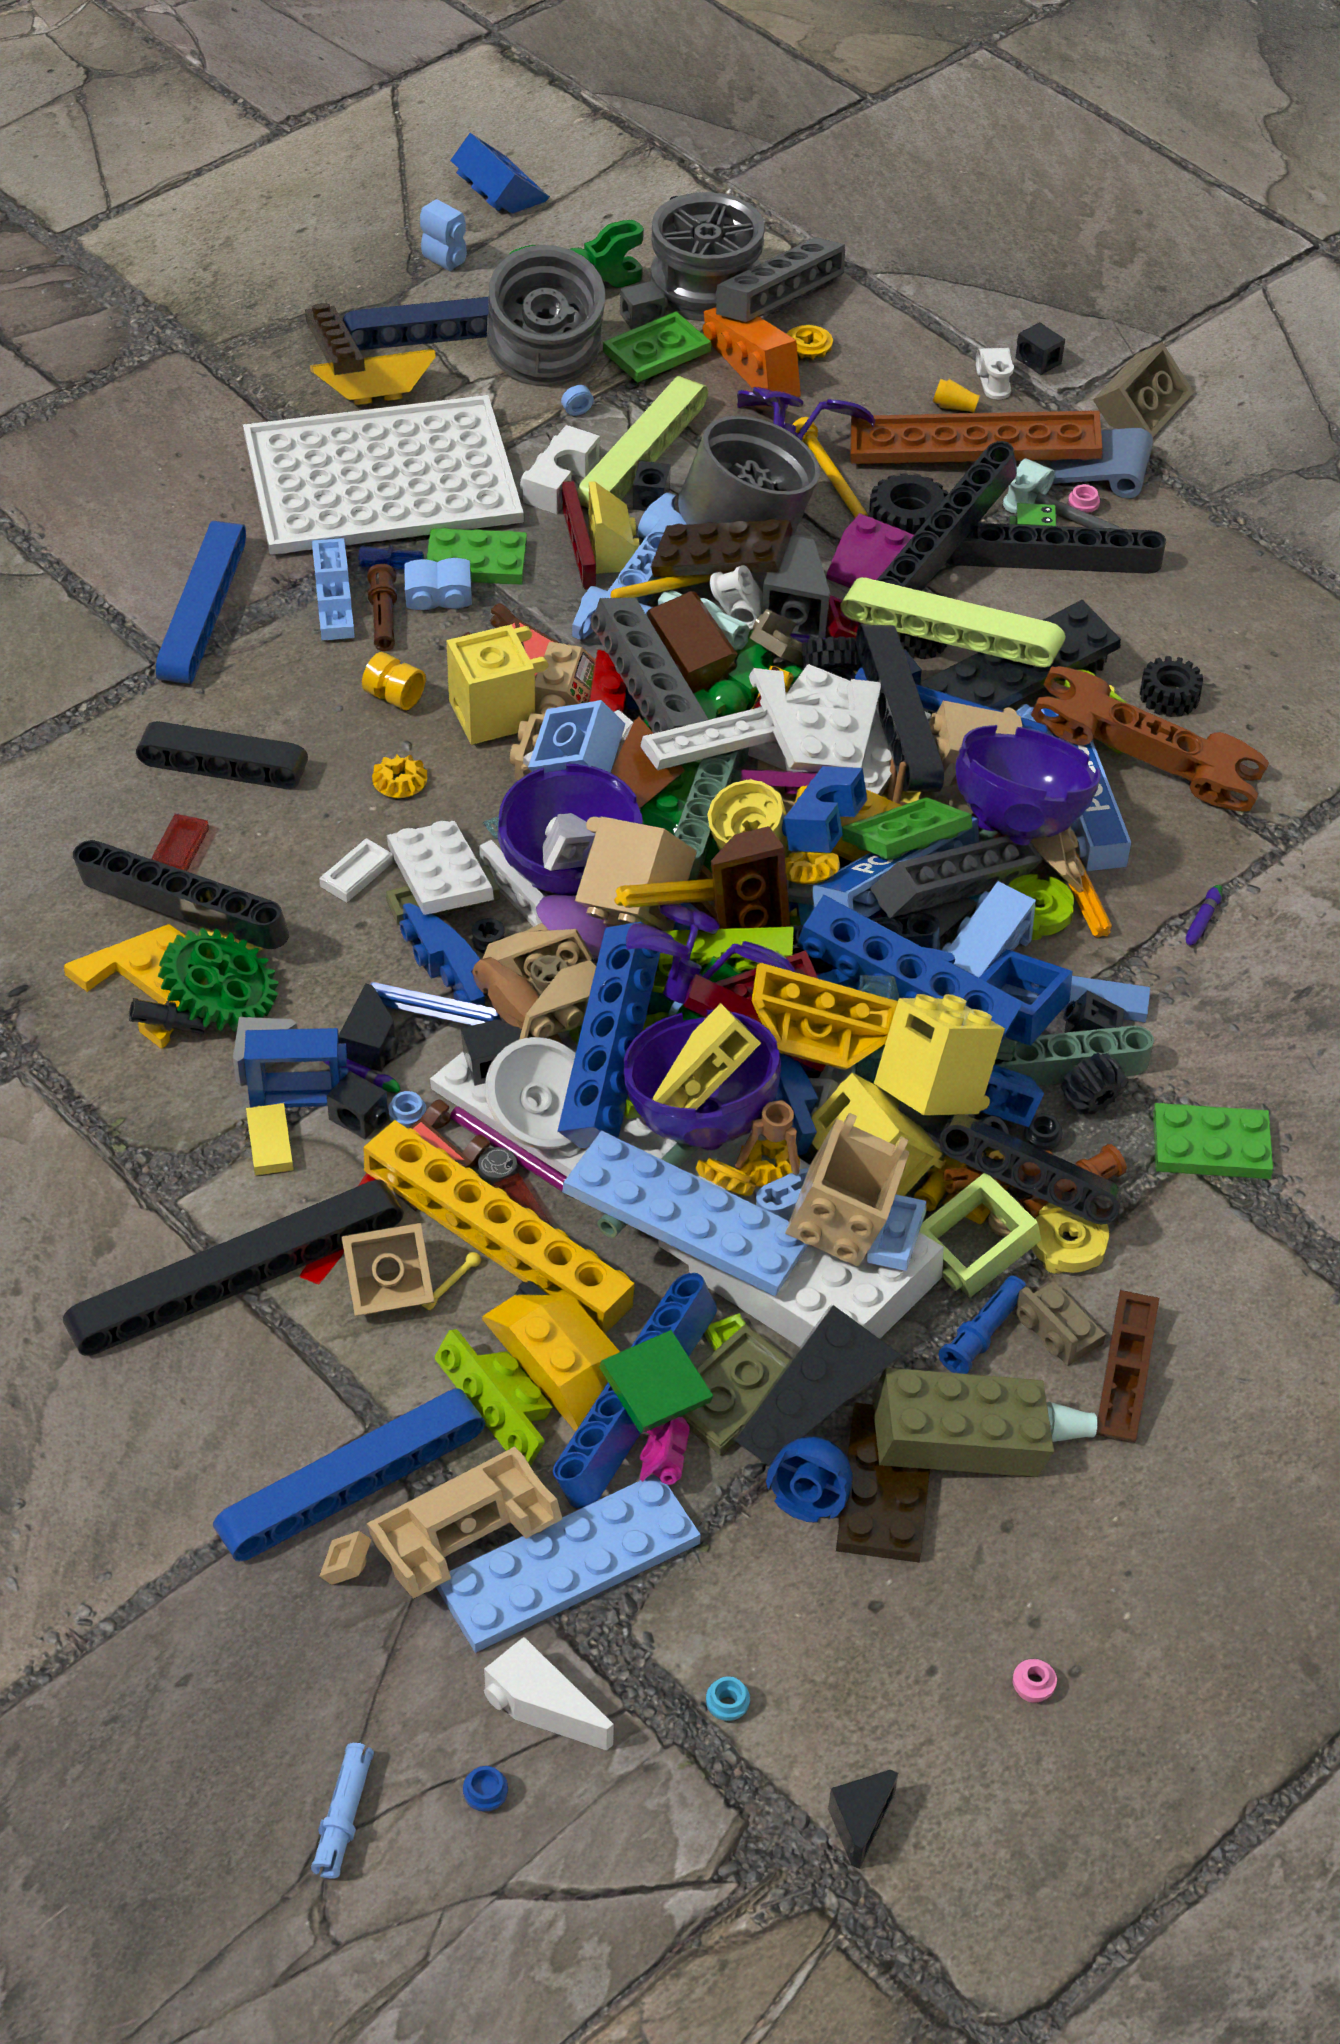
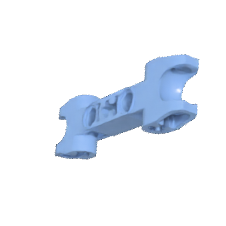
(638, 568)

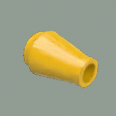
(954, 396)

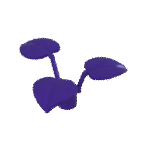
(781, 400)
(683, 969)

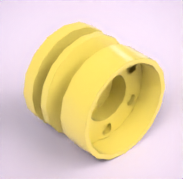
(744, 808)

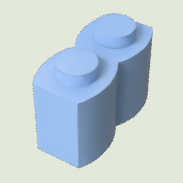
(443, 235)
(438, 584)

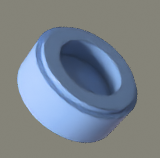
(577, 400)

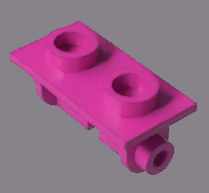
(664, 1451)

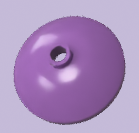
(563, 913)

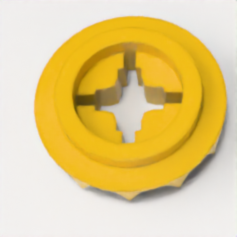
(804, 334)
(404, 785)
(811, 867)
(762, 1171)
(725, 1176)

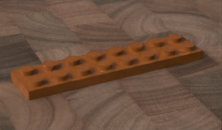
(967, 435)

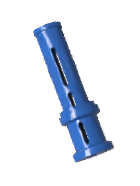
(975, 1335)

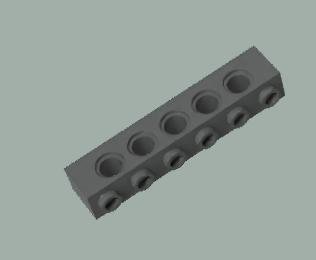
(780, 279)
(645, 665)
(953, 875)

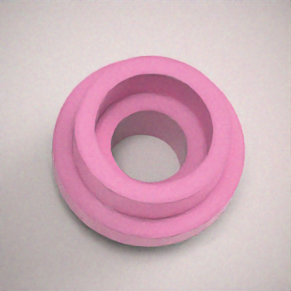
(1084, 498)
(1031, 1690)

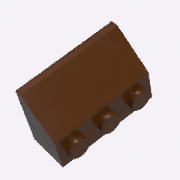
(693, 640)
(751, 881)

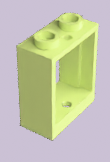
(1023, 1234)

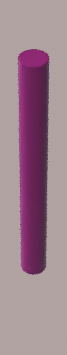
(496, 1139)

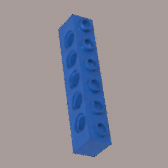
(897, 958)
(610, 1024)

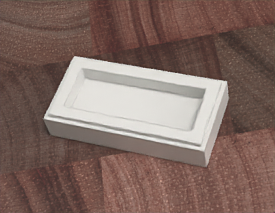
(356, 870)

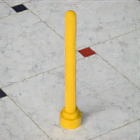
(829, 467)
(658, 585)

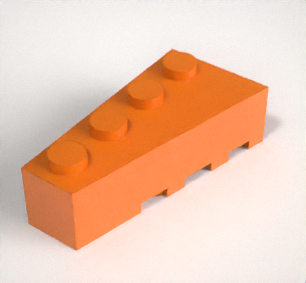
(756, 351)

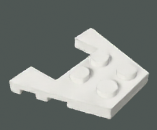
(818, 734)

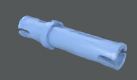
(338, 1826)

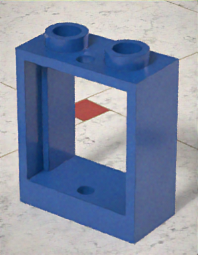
(1024, 973)
(293, 1045)

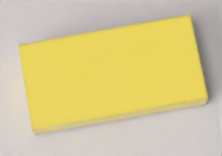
(269, 1139)

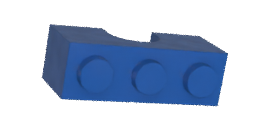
(815, 817)

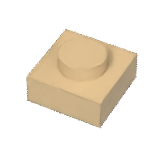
(345, 1558)

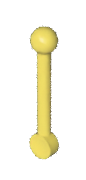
(472, 1260)

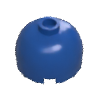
(810, 1479)

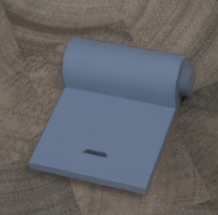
(1122, 462)

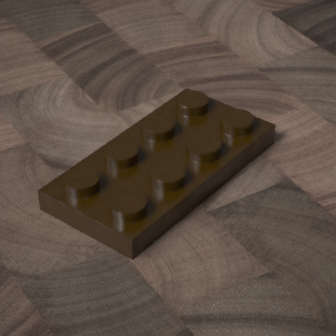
(721, 547)
(884, 1503)

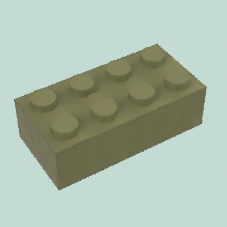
(961, 1422)

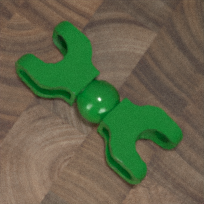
(608, 252)
(737, 691)

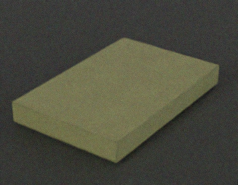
(733, 1400)

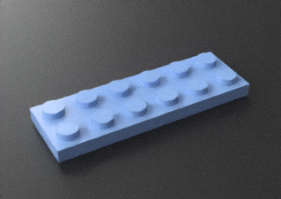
(685, 1212)
(567, 1562)

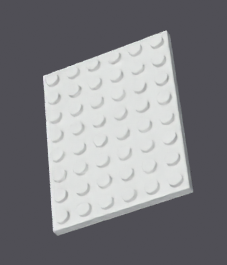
(381, 473)

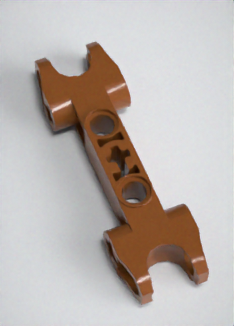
(1208, 763)

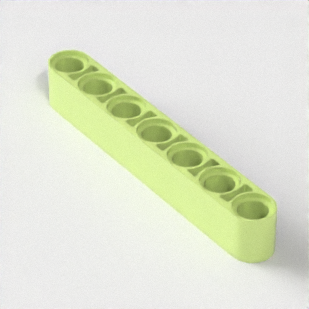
(647, 438)
(954, 622)

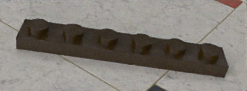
(334, 339)

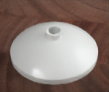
(535, 1070)

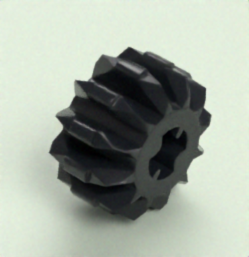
(1094, 1083)

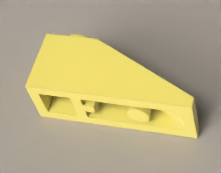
(706, 1060)

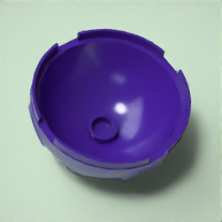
(1024, 782)
(540, 798)
(727, 1111)

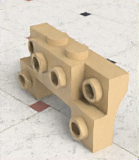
(458, 1513)

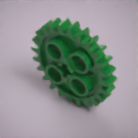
(217, 978)

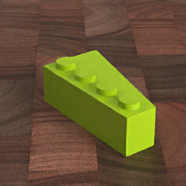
(711, 945)

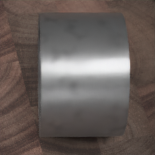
(748, 474)

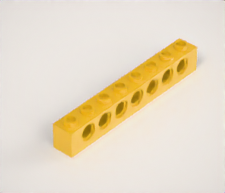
(496, 1224)

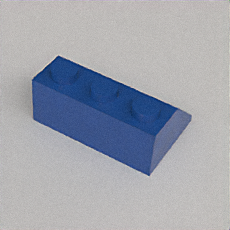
(496, 176)

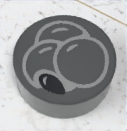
(496, 1165)

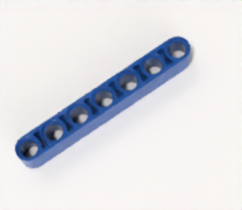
(201, 602)
(607, 1429)
(348, 1474)

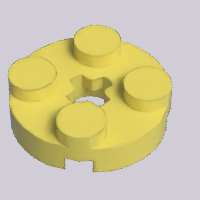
(1069, 1256)

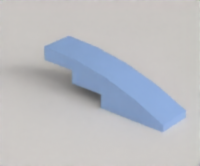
(333, 589)

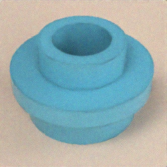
(731, 1688)

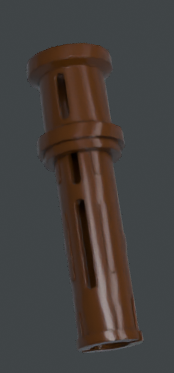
(382, 597)

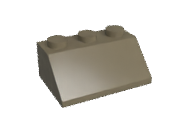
(1144, 392)

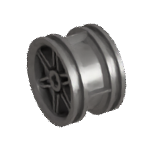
(700, 244)
(544, 337)

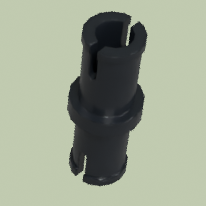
(164, 1016)

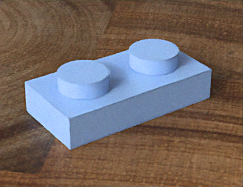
(899, 1234)

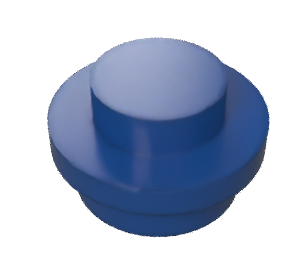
(485, 1788)

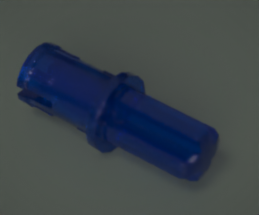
(394, 557)

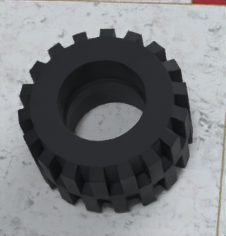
(905, 501)

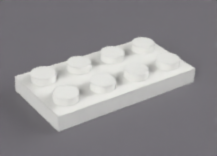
(439, 867)

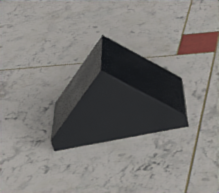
(859, 1811)

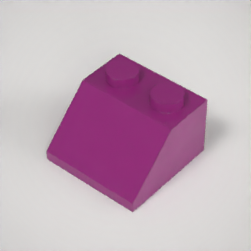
(865, 550)

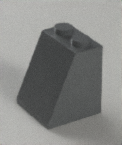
(799, 588)

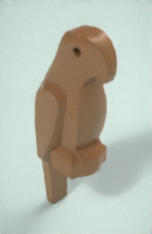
(507, 990)

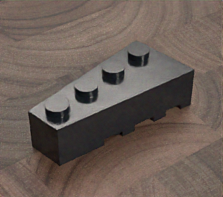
(818, 1379)

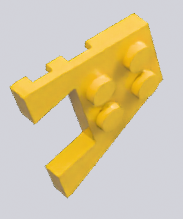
(136, 961)

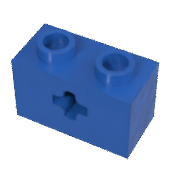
(1012, 1096)

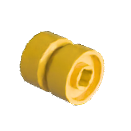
(393, 681)

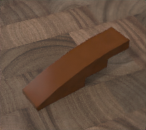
(1127, 1366)

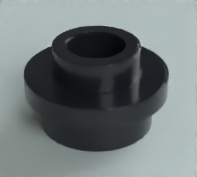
(1043, 1131)

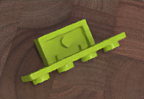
(498, 1392)

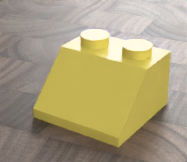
(610, 530)

